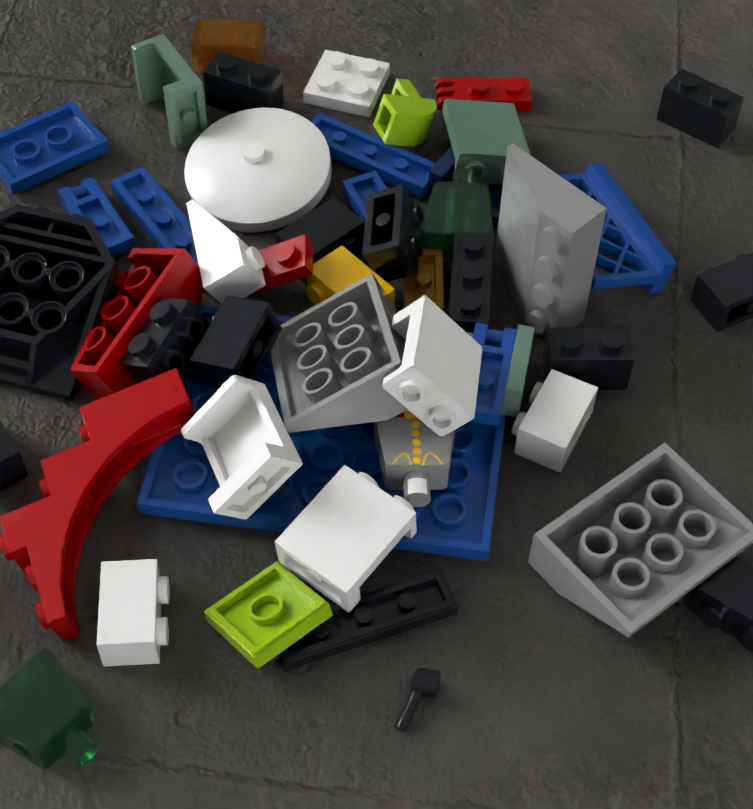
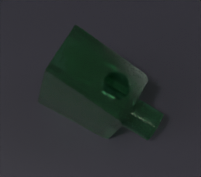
(456, 207)
(46, 714)

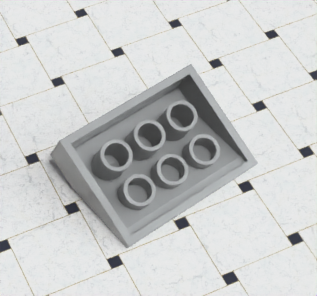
(546, 243)
(335, 360)
(640, 541)

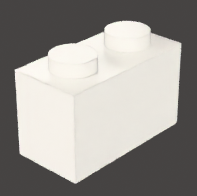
(554, 419)
(130, 612)

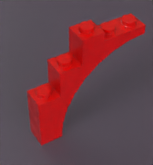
(51, 532)

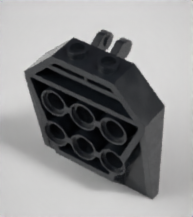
(60, 254)

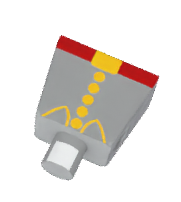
(413, 457)

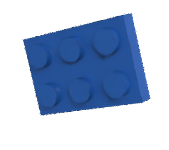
(48, 147)

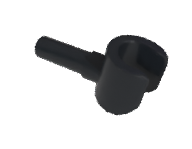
(424, 683)

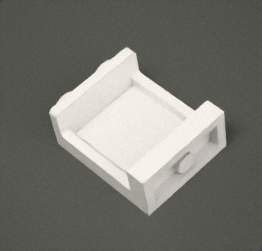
(437, 368)
(244, 446)
(345, 535)

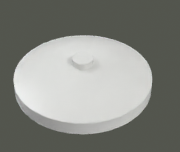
(259, 169)

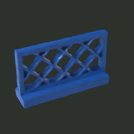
(630, 236)

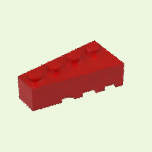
(152, 276)

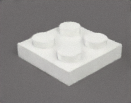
(346, 83)

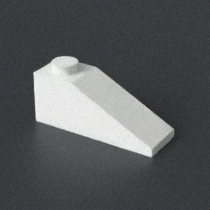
(223, 258)

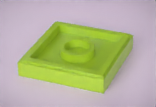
(268, 614)

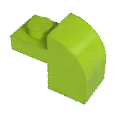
(404, 115)

